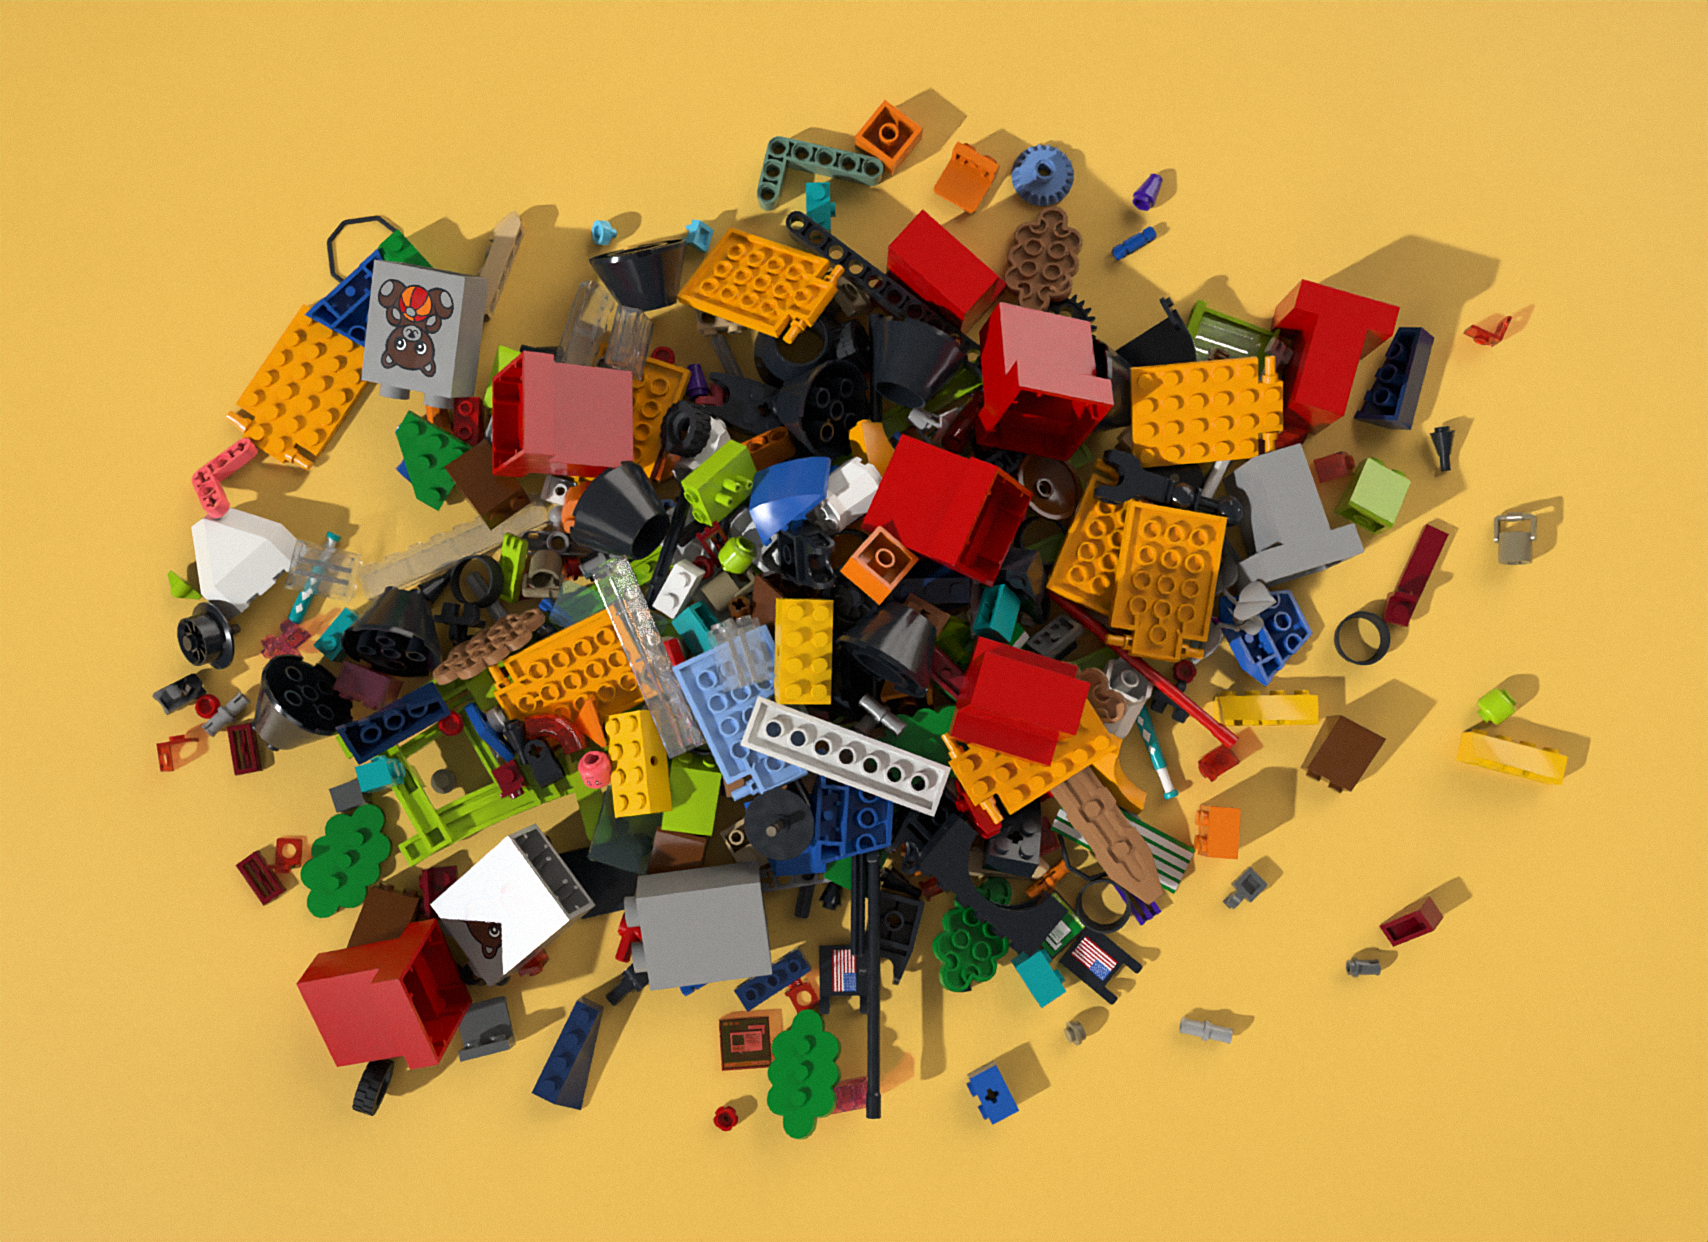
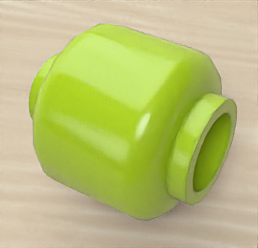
(737, 555)
(1496, 706)

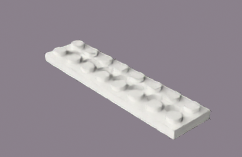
(830, 766)

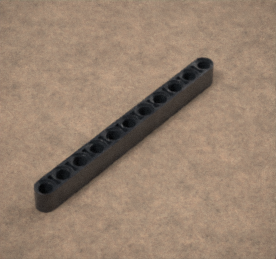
(870, 272)

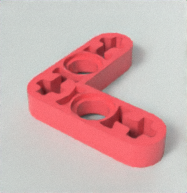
(217, 471)

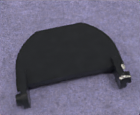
(1163, 343)
(602, 882)

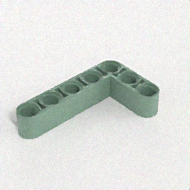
(812, 164)

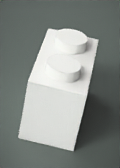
(679, 588)

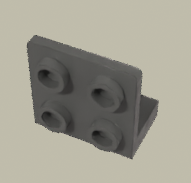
(1056, 638)
(486, 1029)

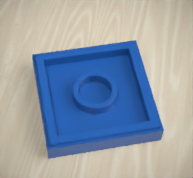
(487, 733)

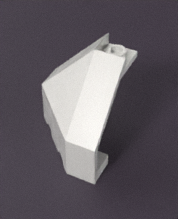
(239, 558)

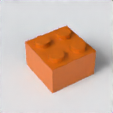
(888, 136)
(879, 565)
(1217, 832)

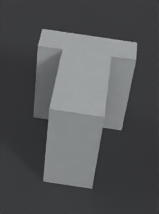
(1285, 521)

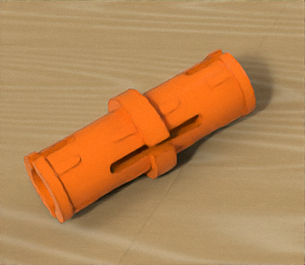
(1048, 879)

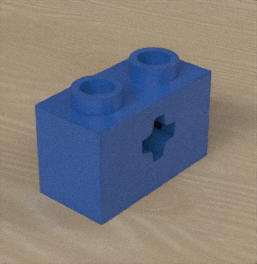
(1002, 1104)

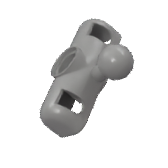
(546, 537)

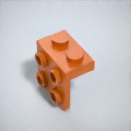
(966, 177)

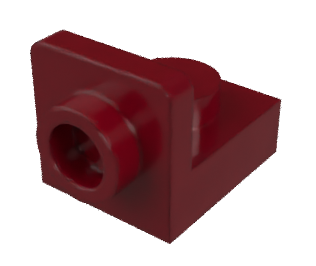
(1399, 607)
(510, 779)

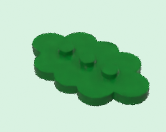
(923, 738)
(346, 860)
(968, 946)
(804, 1074)

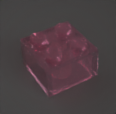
(365, 684)

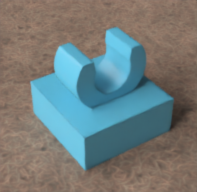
(699, 235)

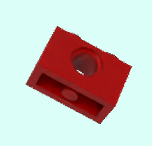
(469, 420)

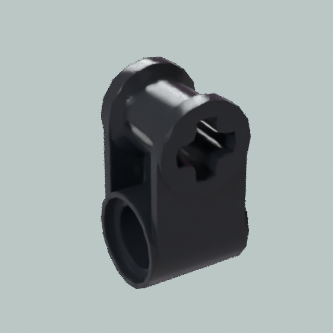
(546, 767)

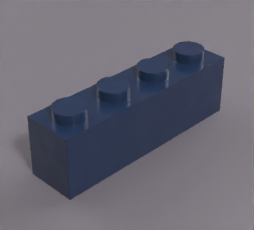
(1399, 381)
(933, 584)
(394, 723)
(568, 1066)

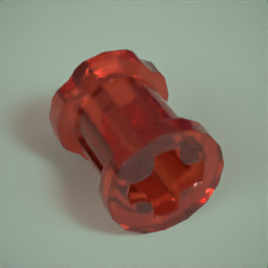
(929, 893)

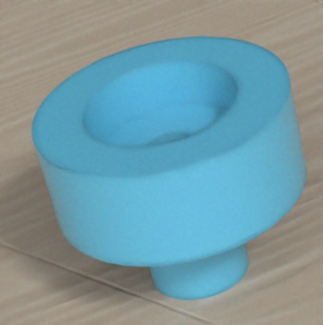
(602, 232)

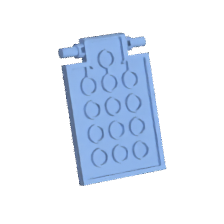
(725, 719)

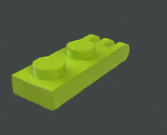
(512, 564)

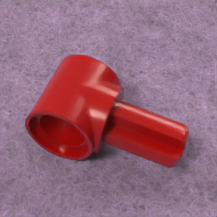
(628, 936)

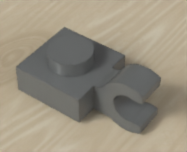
(1247, 886)

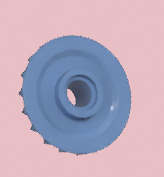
(1037, 188)

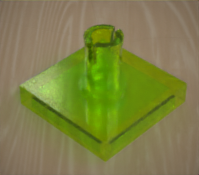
(954, 639)

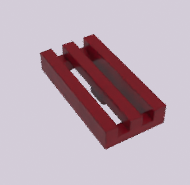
(709, 533)
(244, 748)
(254, 885)

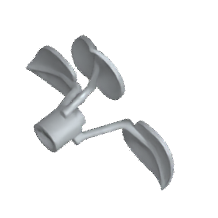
(926, 420)
(1252, 601)

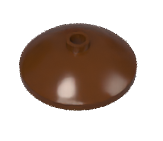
(1058, 485)

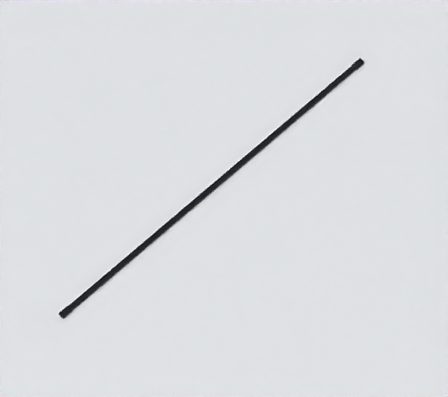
(873, 1094)

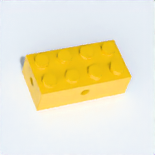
(803, 650)
(638, 764)

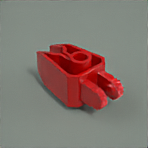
(976, 816)

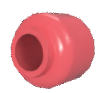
(595, 769)

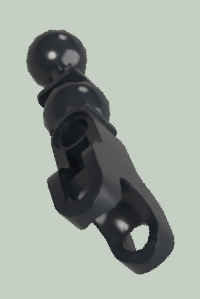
(1140, 484)

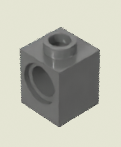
(349, 796)

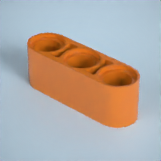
(771, 447)

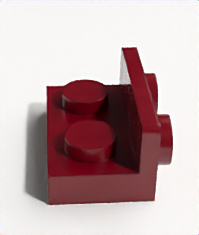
(434, 883)

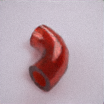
(963, 425)
(556, 727)

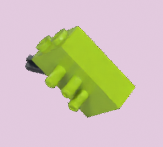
(720, 484)

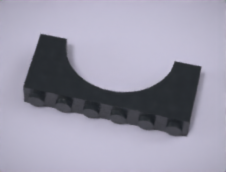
(1022, 923)

